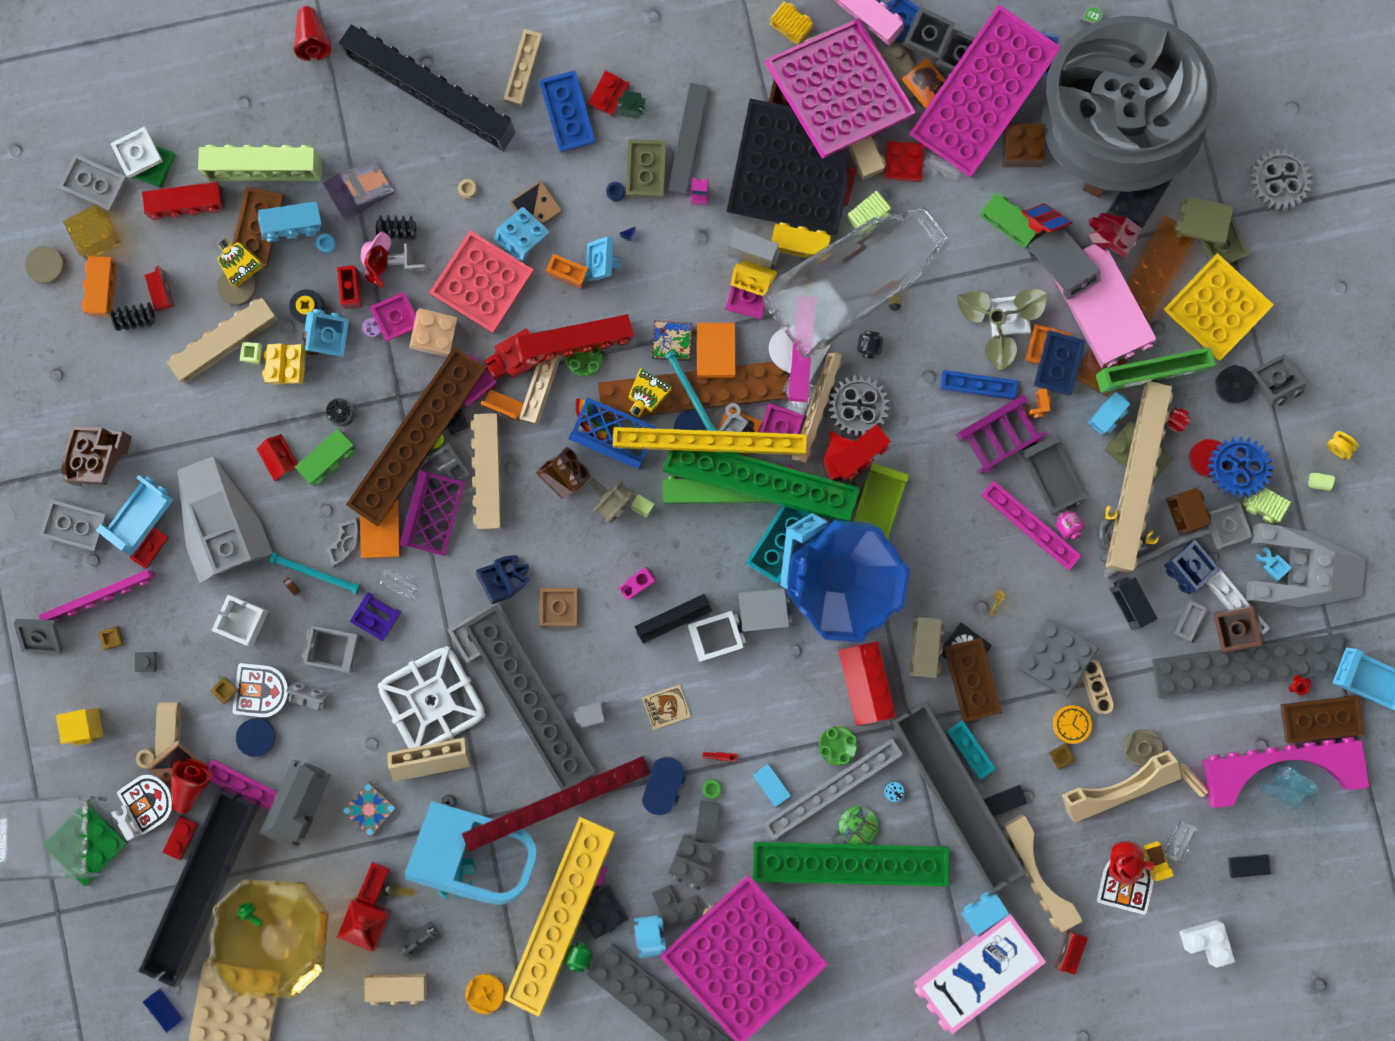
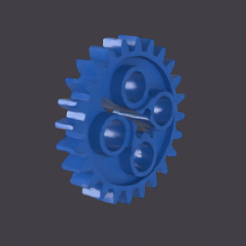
(1253, 456)

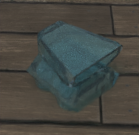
(1289, 787)

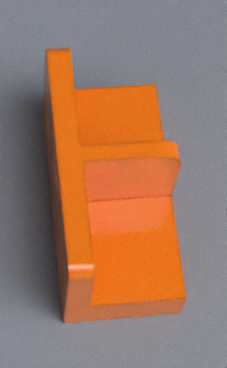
(566, 271)

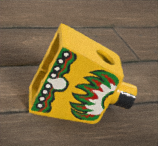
(238, 262)
(647, 393)

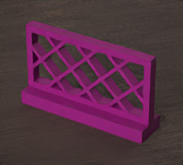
(416, 506)

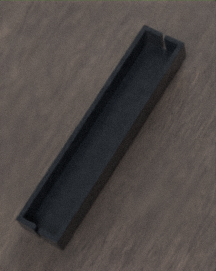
(199, 886)

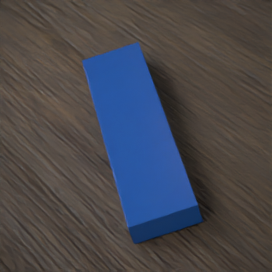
(979, 385)

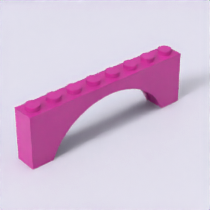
(1228, 774)

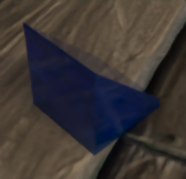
(628, 234)

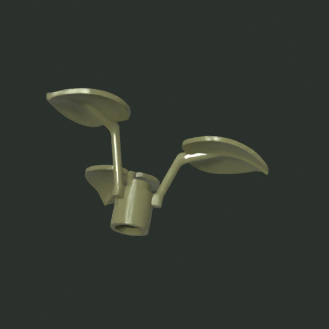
(976, 304)

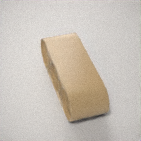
(1102, 694)
(167, 726)

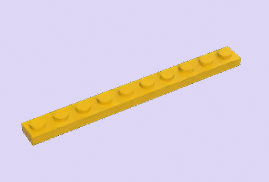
(709, 441)

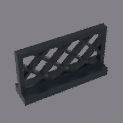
(673, 618)

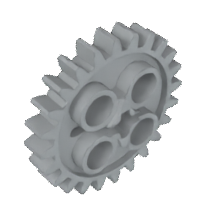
(1284, 196)
(859, 388)

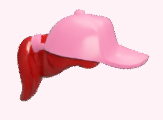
(374, 258)

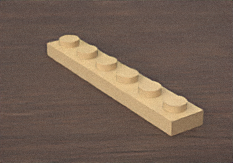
(819, 401)

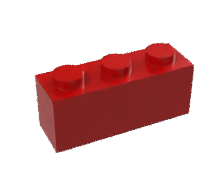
(861, 453)

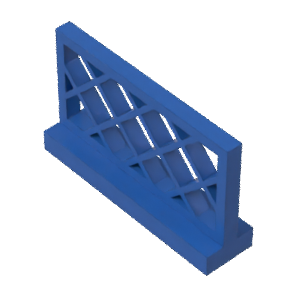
(601, 446)

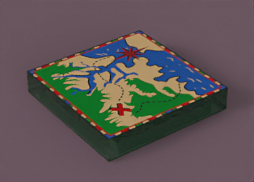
(670, 337)

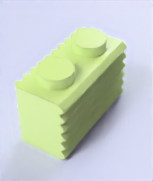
(872, 207)
(1268, 505)

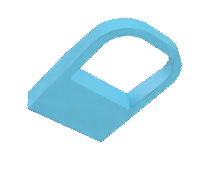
(442, 848)

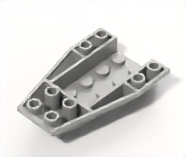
(218, 521)

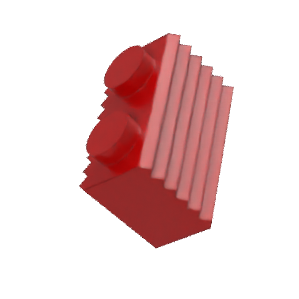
(349, 287)

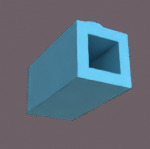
(1109, 412)

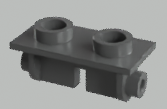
(419, 940)

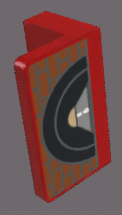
(159, 289)
(1071, 952)

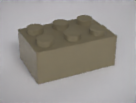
(926, 647)

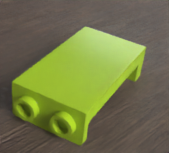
(881, 497)

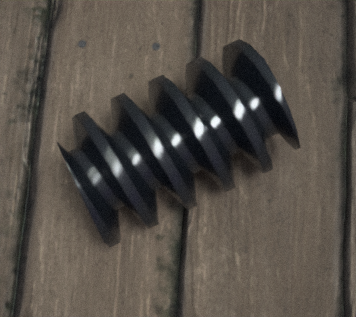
(397, 227)
(133, 318)

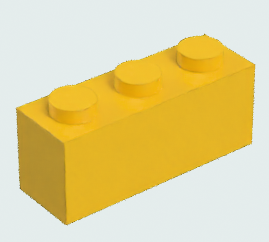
(799, 240)

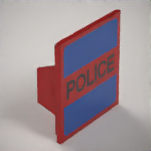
(1045, 218)

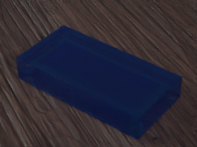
(163, 1010)

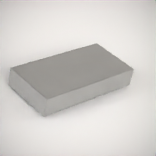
(1189, 621)

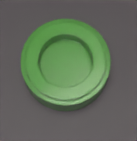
(711, 789)

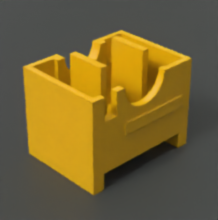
(79, 726)

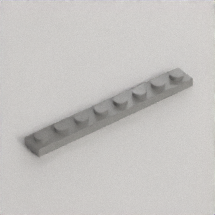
(832, 789)

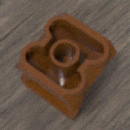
(564, 473)

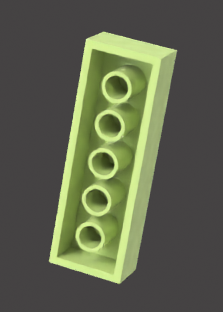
(260, 163)

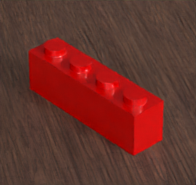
(183, 200)

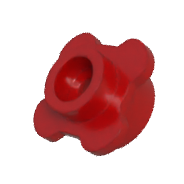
(1303, 688)

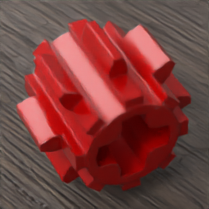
(1178, 419)

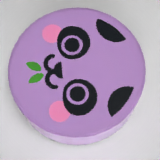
(371, 328)

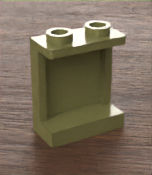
(1204, 220)

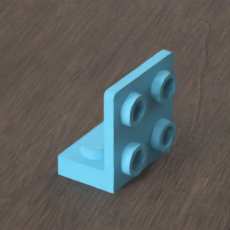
(520, 234)

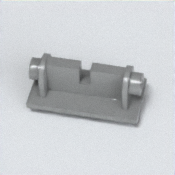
(315, 697)

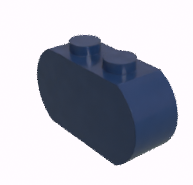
(663, 786)

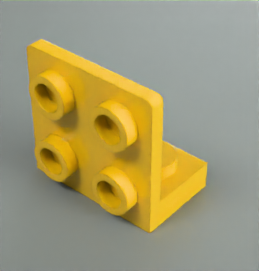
(753, 277)

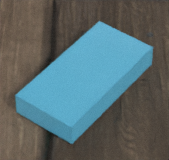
(771, 785)

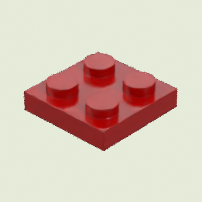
(904, 161)

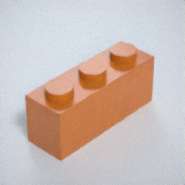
(99, 286)

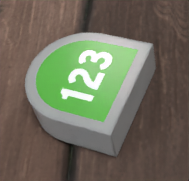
(1092, 15)

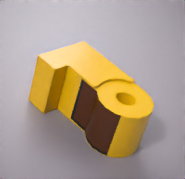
(1154, 853)

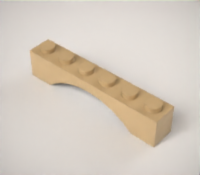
(1154, 774)
(1021, 837)

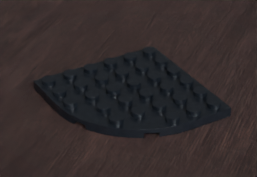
(783, 175)

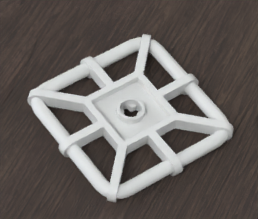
(436, 688)

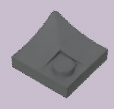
(447, 464)

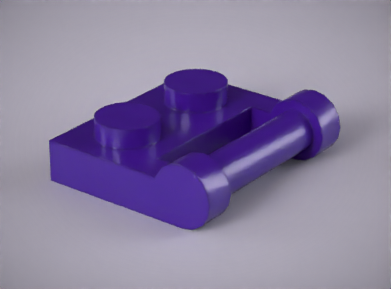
(370, 621)

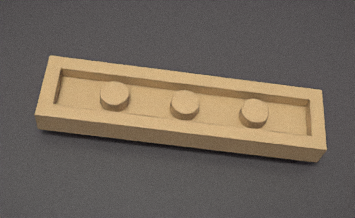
(522, 67)
(539, 391)

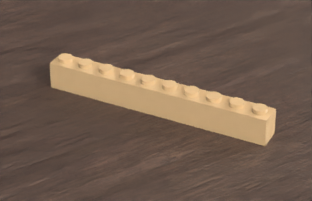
(1138, 477)

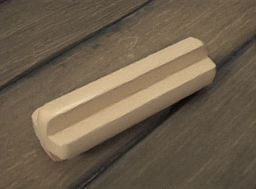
(1193, 780)

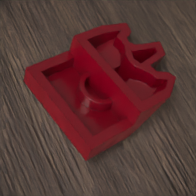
(1114, 232)

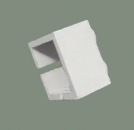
(242, 622)

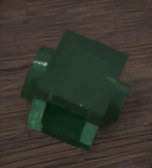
(631, 104)

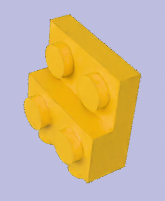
(284, 364)

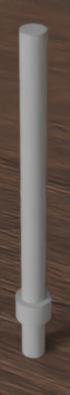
(1165, 548)

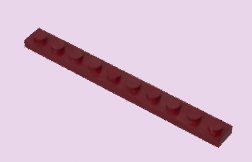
(555, 803)

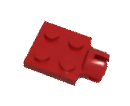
(507, 359)

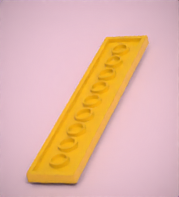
(560, 916)

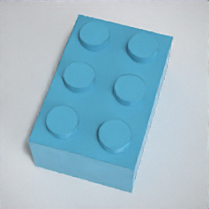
(289, 221)

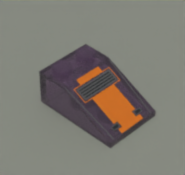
(358, 189)

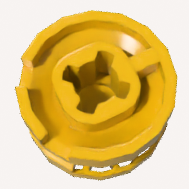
(1342, 445)

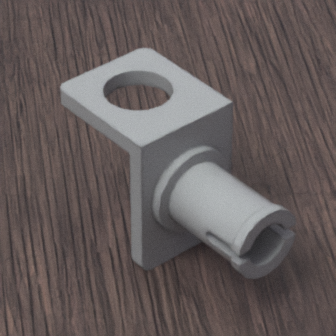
(407, 260)

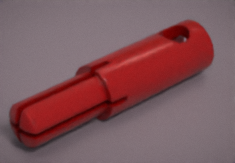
(720, 756)

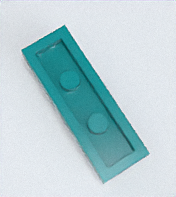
(970, 750)

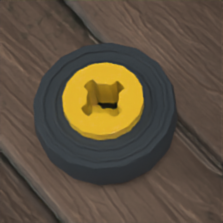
(300, 299)

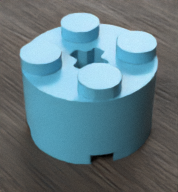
(649, 936)

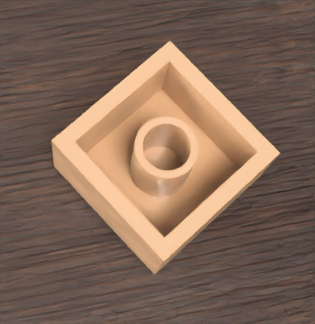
(433, 332)

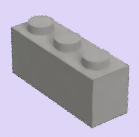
(591, 714)

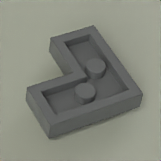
(673, 911)

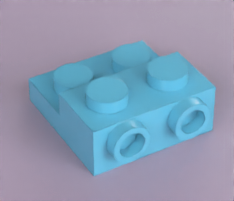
(326, 333)

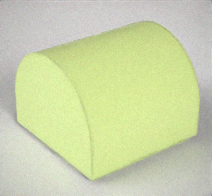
(251, 352)
(1321, 481)
(642, 506)

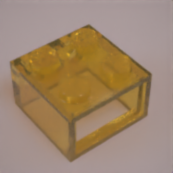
(91, 231)

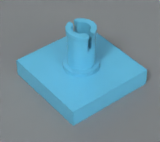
(601, 259)

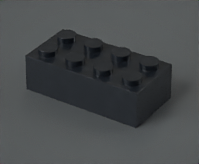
(1137, 204)

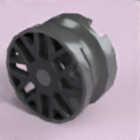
(340, 412)

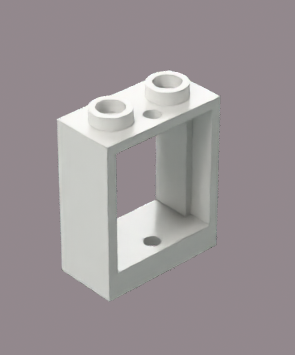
(697, 642)

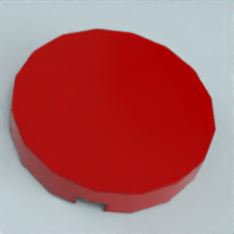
(1200, 456)

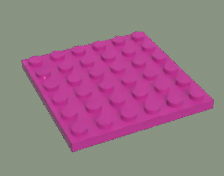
(840, 87)
(743, 960)

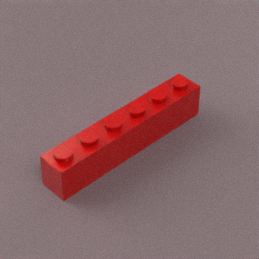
(574, 339)

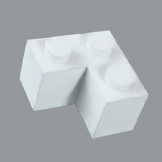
(1212, 939)

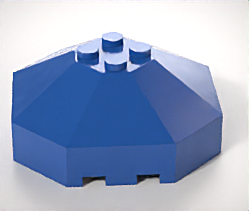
(848, 580)

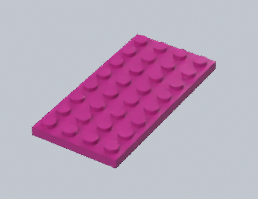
(985, 90)

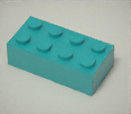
(769, 552)

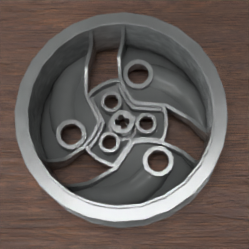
(1097, 146)

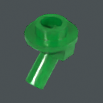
(246, 913)

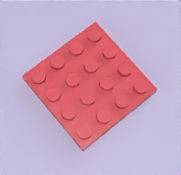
(481, 282)

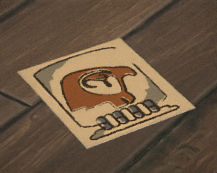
(666, 707)

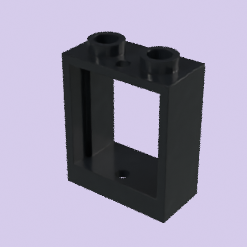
(1133, 602)

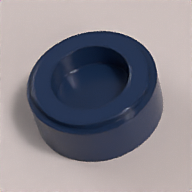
(615, 191)

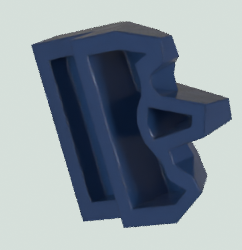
(503, 578)

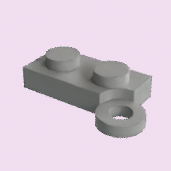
(734, 422)

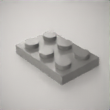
(93, 182)
(72, 525)
(462, 638)

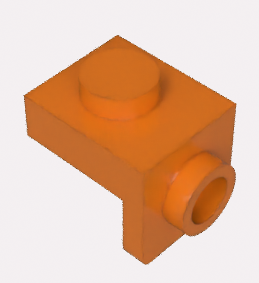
(1043, 402)

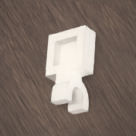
(128, 827)

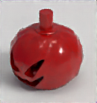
(1127, 862)

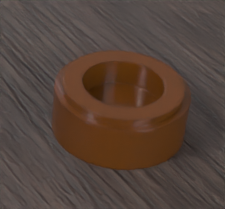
(291, 586)

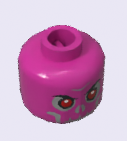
(1070, 525)

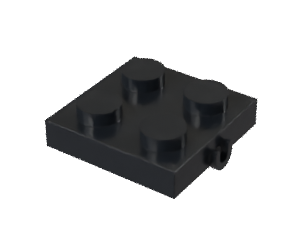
(603, 912)

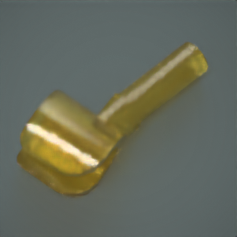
(1000, 597)

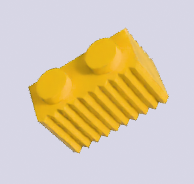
(791, 23)

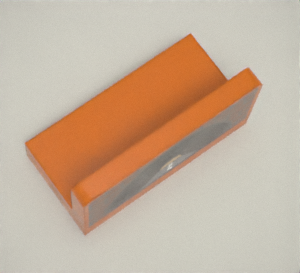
(503, 405)

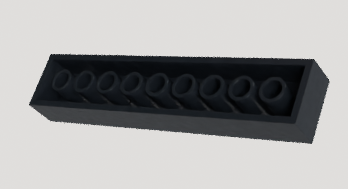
(427, 87)

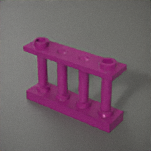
(985, 426)

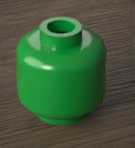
(578, 957)

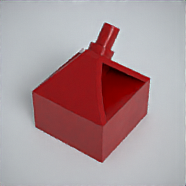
(836, 446)
(364, 925)

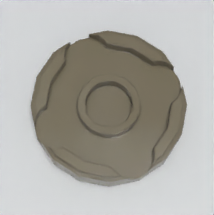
(44, 264)
(236, 295)
(1141, 746)

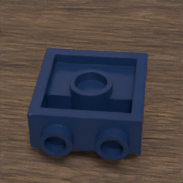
(1191, 568)

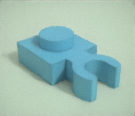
(1275, 567)

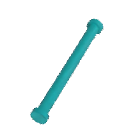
(690, 391)
(314, 573)

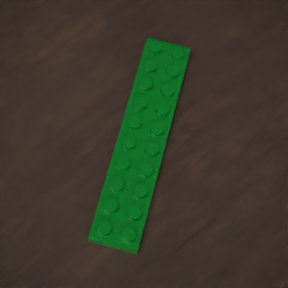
(765, 482)
(851, 863)

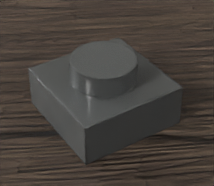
(145, 661)

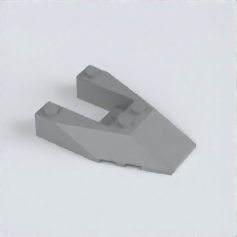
(1319, 570)

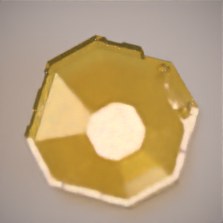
(279, 954)

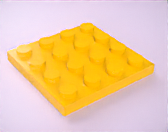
(1218, 307)

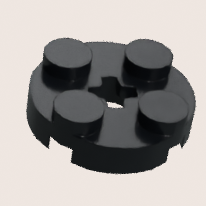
(1245, 381)

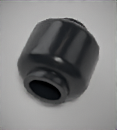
(870, 344)

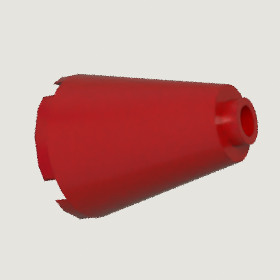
(310, 36)
(188, 783)

